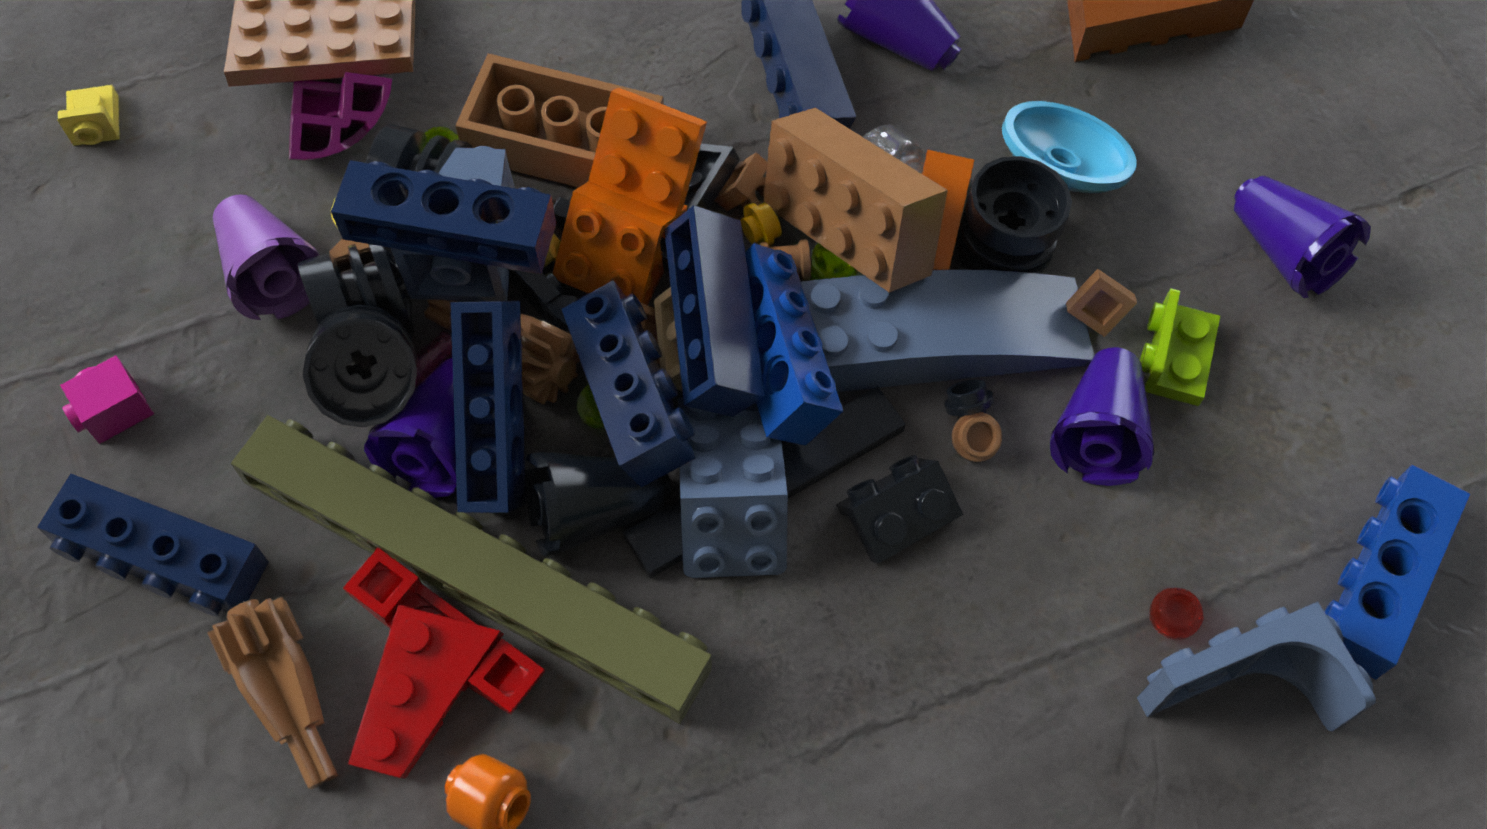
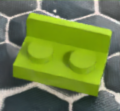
(1180, 350)

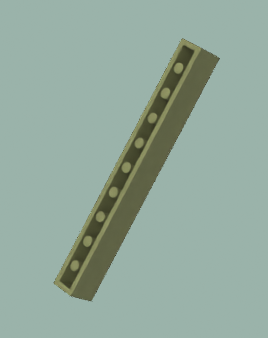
(476, 568)

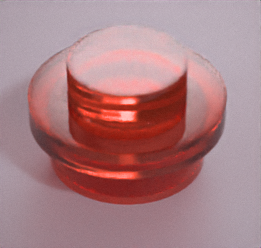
(1176, 613)

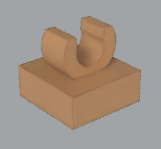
(743, 183)
(1101, 302)

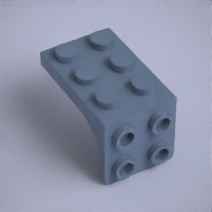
(733, 497)
(1293, 646)

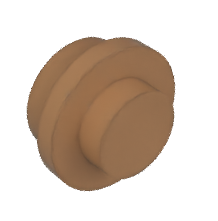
(977, 437)

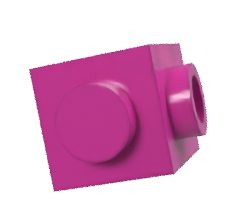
(104, 400)

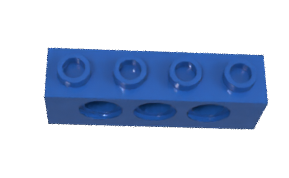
(794, 370)
(1433, 513)

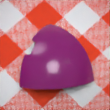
(333, 115)

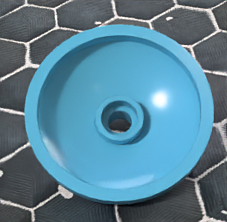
(1071, 142)

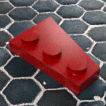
(415, 687)

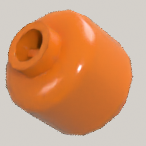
(487, 794)

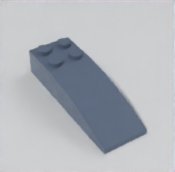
(946, 327)

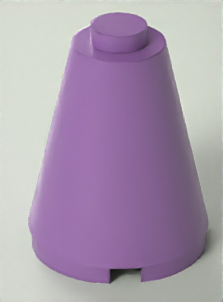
(260, 259)

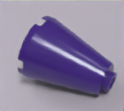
(907, 28)
(1300, 233)
(1106, 422)
(421, 437)

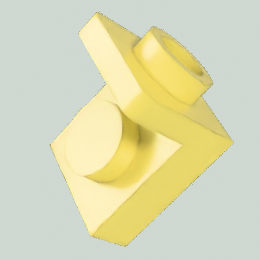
(91, 115)

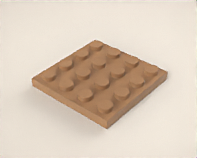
(318, 39)

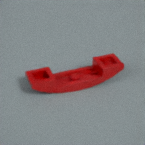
(384, 584)

